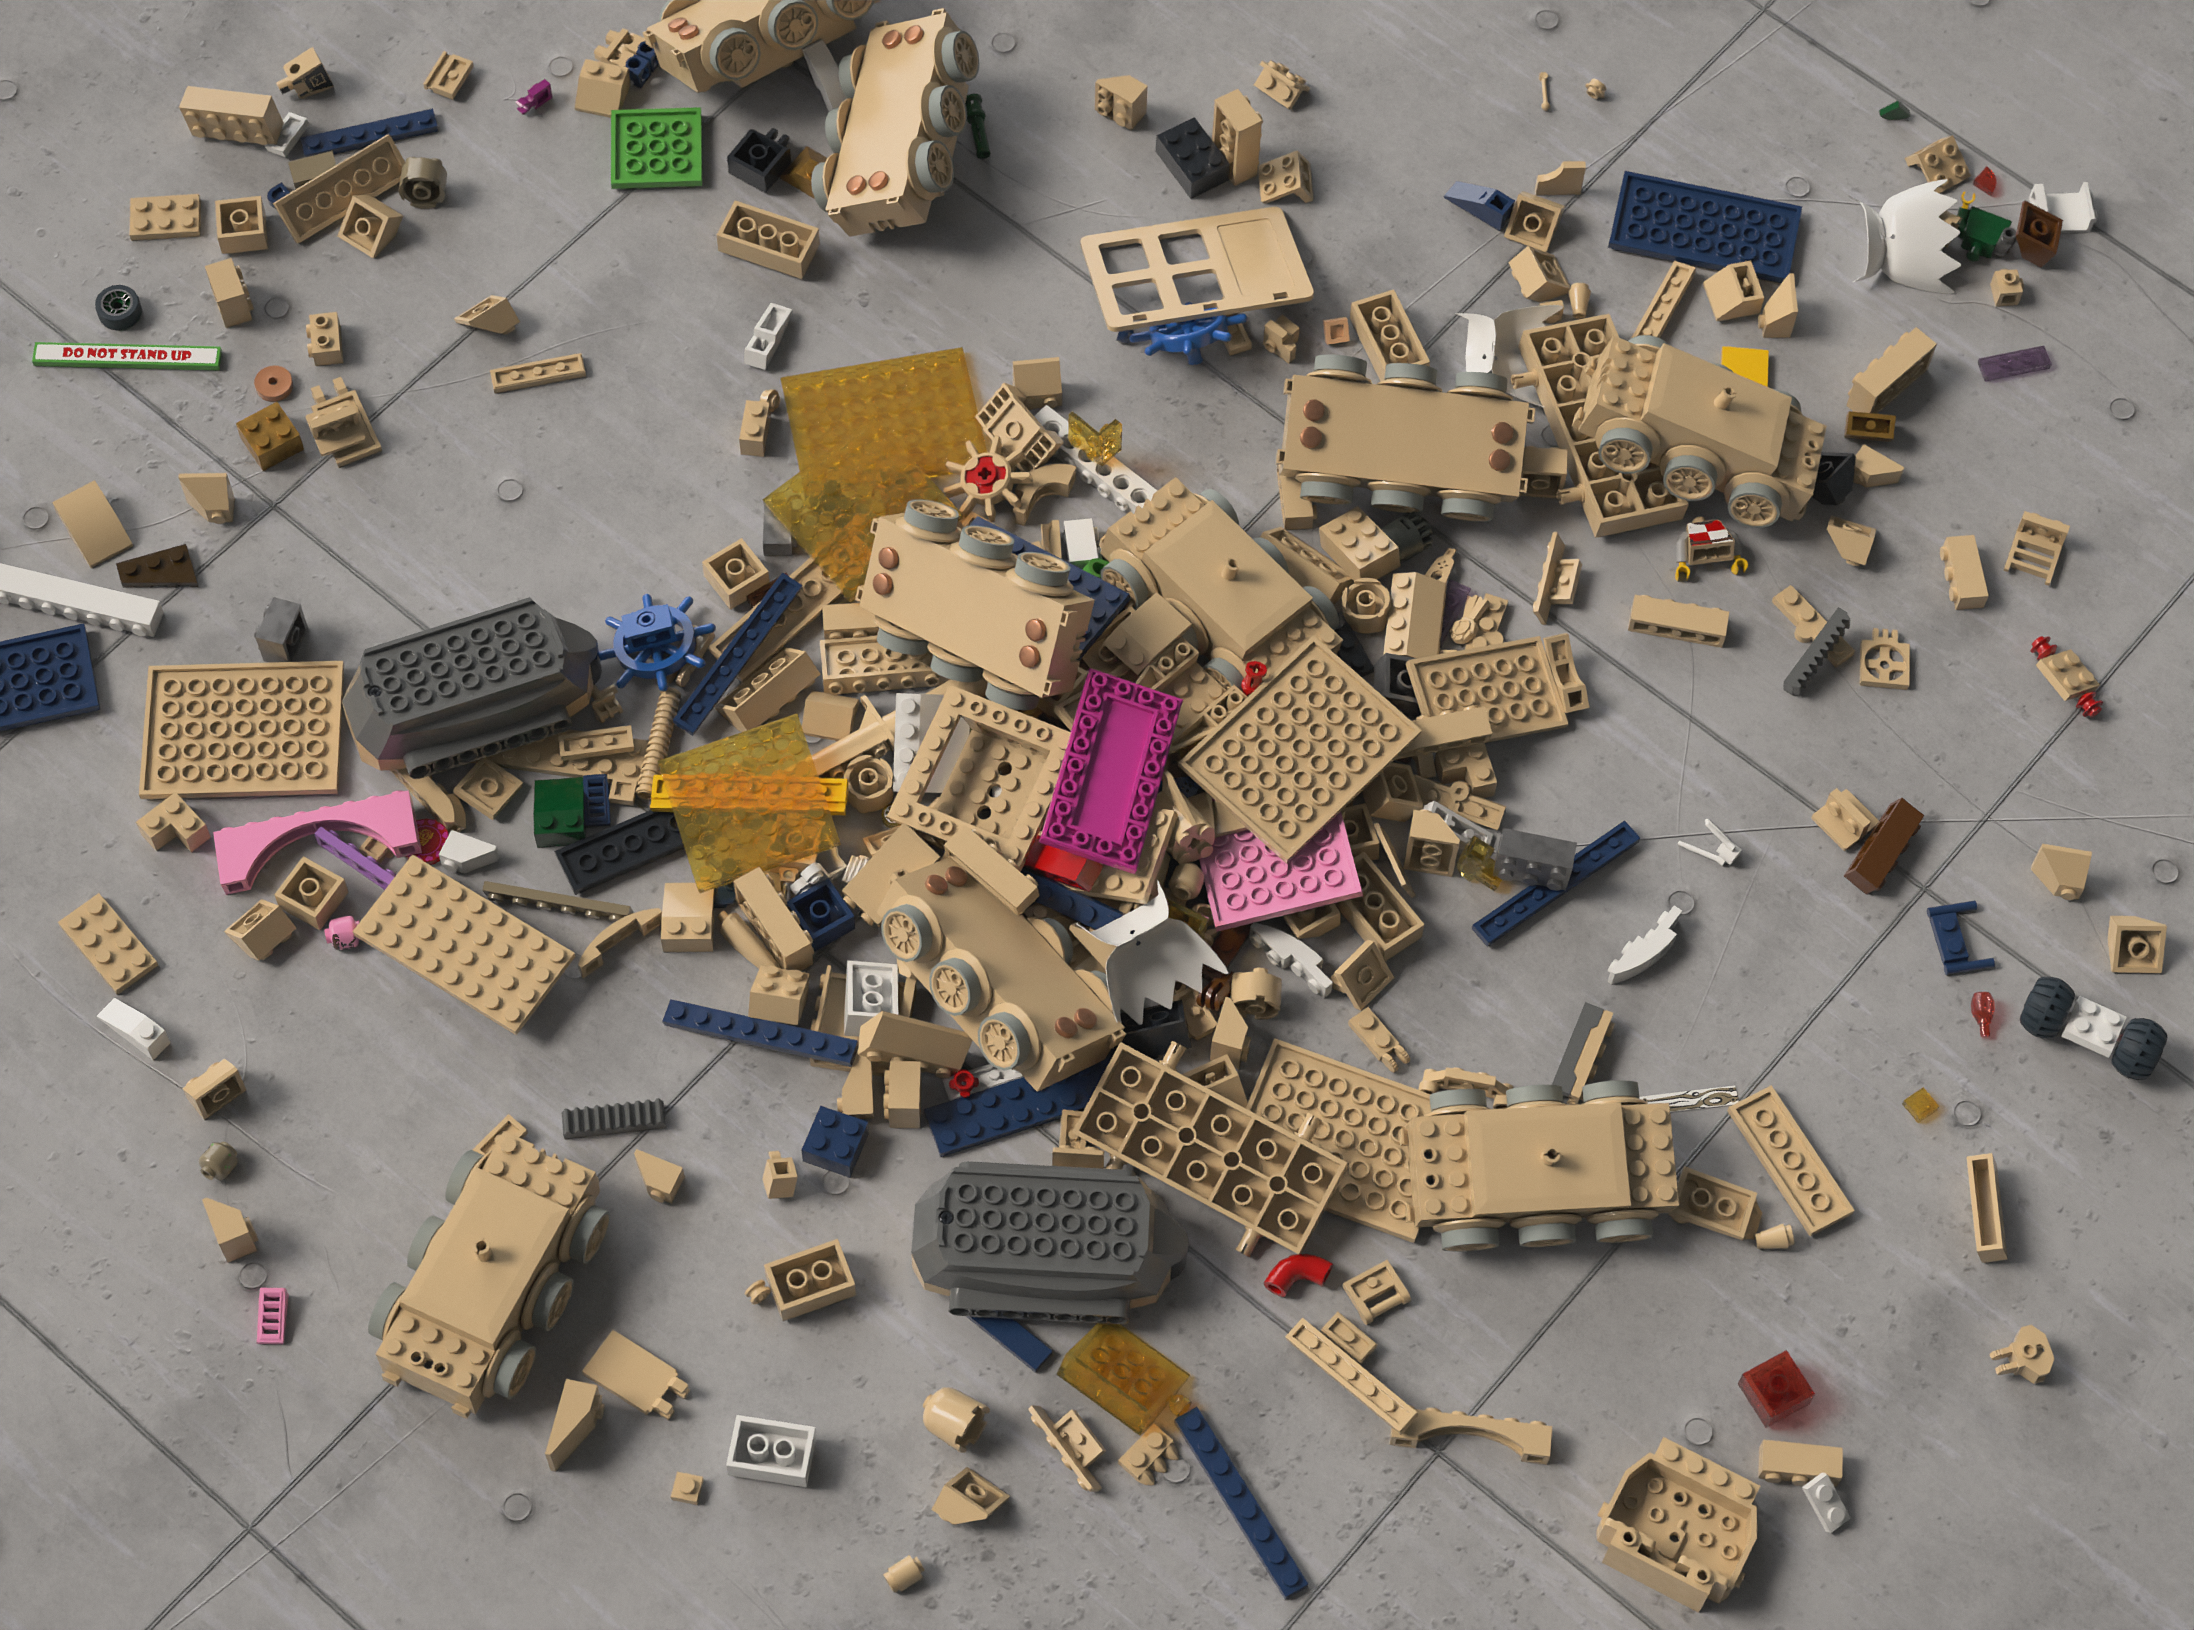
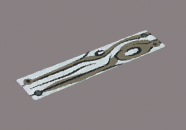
(1696, 1098)

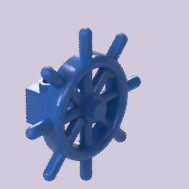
(651, 633)

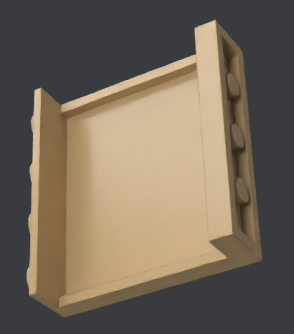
(832, 1009)

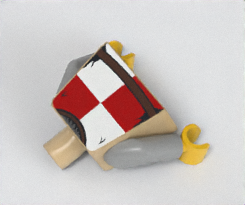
(1708, 543)

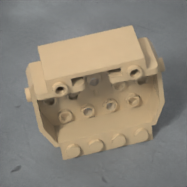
(1709, 1547)

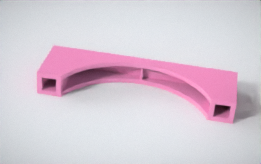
(247, 848)

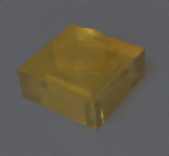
(1920, 1105)

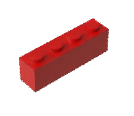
(1063, 866)

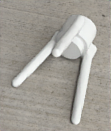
(1727, 850)

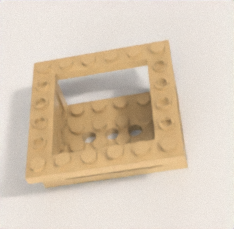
(996, 739)

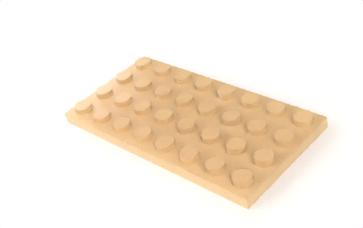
(464, 944)

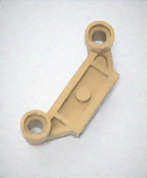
(1458, 1078)

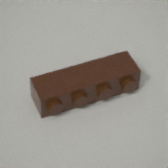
(1884, 846)

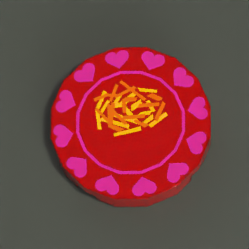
(432, 838)

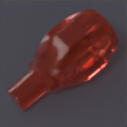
(1983, 1011)

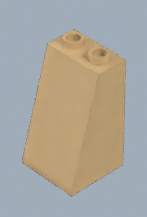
(871, 883)

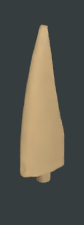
(745, 940)

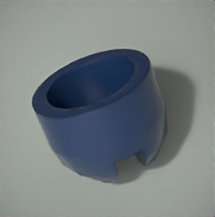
(1122, 336)

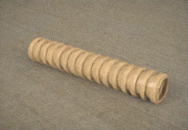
(658, 740)

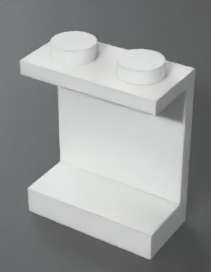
(2073, 208)

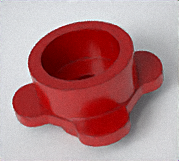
(963, 1076)

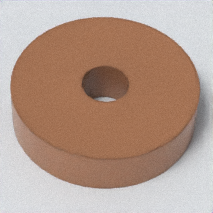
(273, 392)

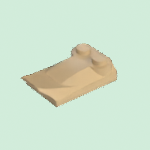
(1716, 1205)

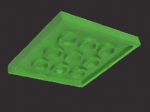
(656, 148)

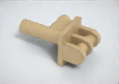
(605, 703)

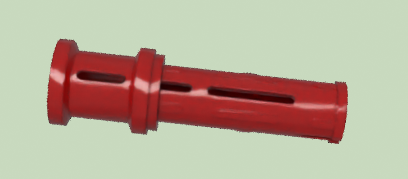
(1252, 677)

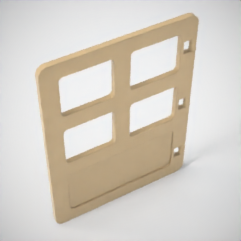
(1246, 252)

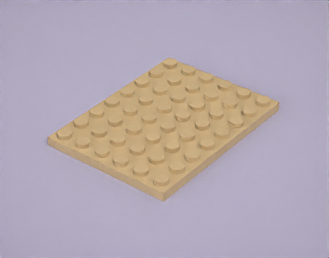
(242, 729)
(1299, 748)
(1358, 1125)

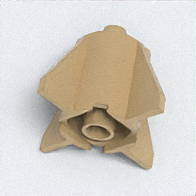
(1194, 827)

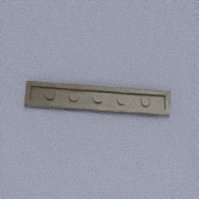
(547, 900)

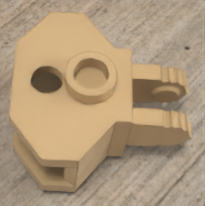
(2026, 1355)

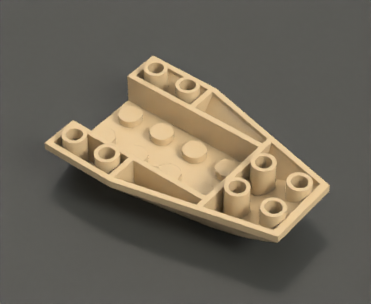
(1204, 699)

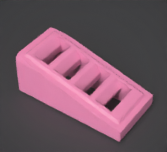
(272, 1294)

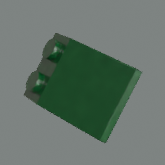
(559, 812)

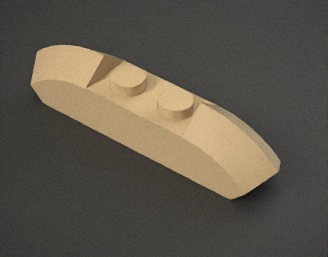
(442, 806)

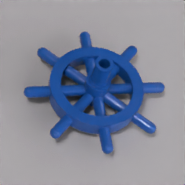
(1188, 335)

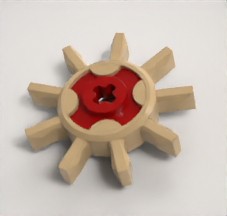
(987, 478)

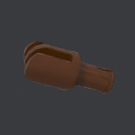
(1215, 992)

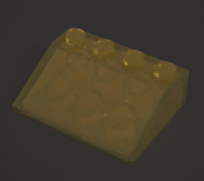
(1122, 1375)

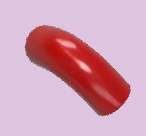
(1297, 1268)

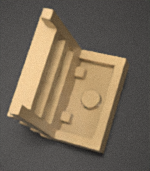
(2039, 535)

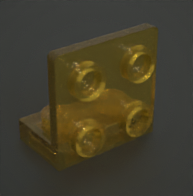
(1099, 445)

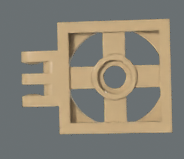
(1884, 645)

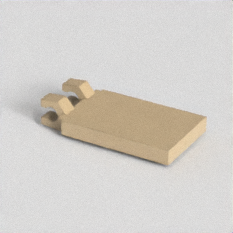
(358, 451)
(635, 1375)

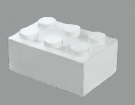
(771, 1451)

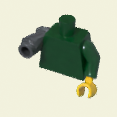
(1983, 232)

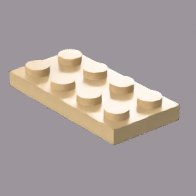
(108, 943)

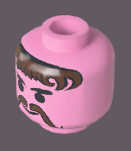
(341, 933)

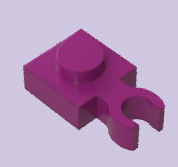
(537, 96)

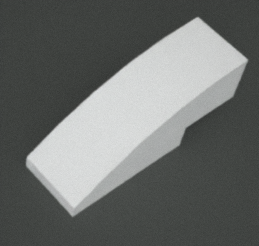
(824, 73)
(767, 336)

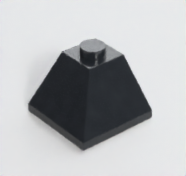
(1834, 477)

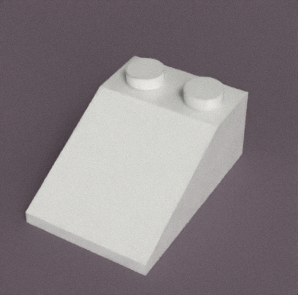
(869, 991)

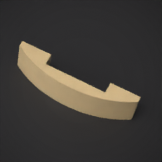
(644, 921)

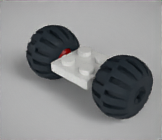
(2094, 1027)

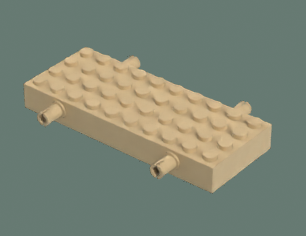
(1557, 369)
(1211, 1148)

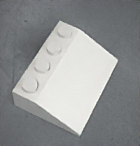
(912, 722)

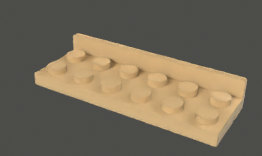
(867, 666)

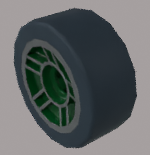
(118, 297)

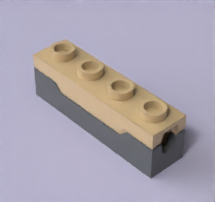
(1582, 1051)

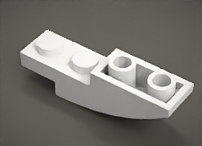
(1287, 950)
(1647, 951)

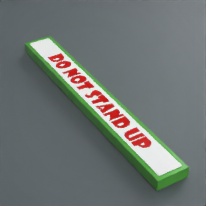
(127, 356)

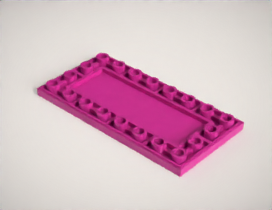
(1111, 771)

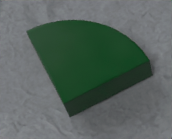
(1894, 111)

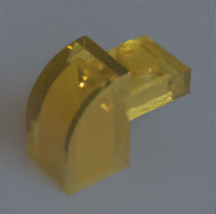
(1477, 864)

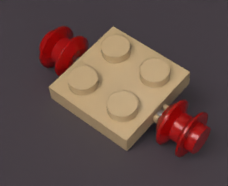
(2067, 675)

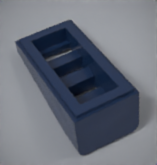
(596, 785)

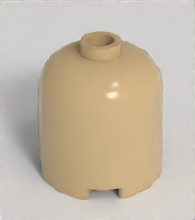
(954, 1417)

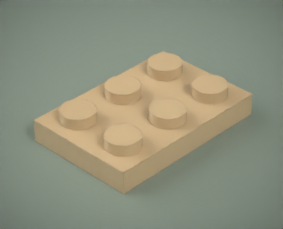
(165, 217)

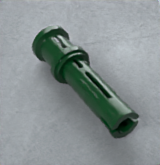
(975, 109)

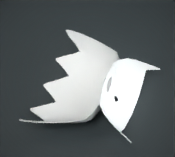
(1915, 252)
(1501, 339)
(1166, 954)

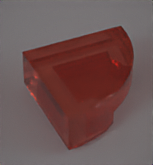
(1986, 181)

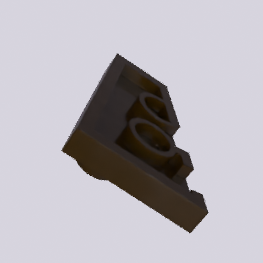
(163, 567)

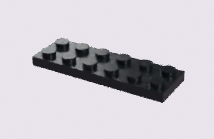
(619, 849)

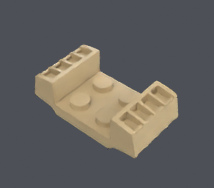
(1018, 428)

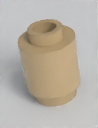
(904, 1573)

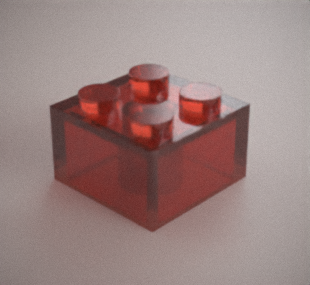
(1776, 1388)

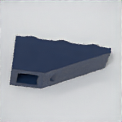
(1482, 202)

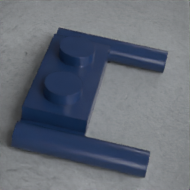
(1950, 938)

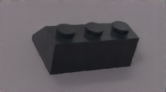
(1157, 1030)

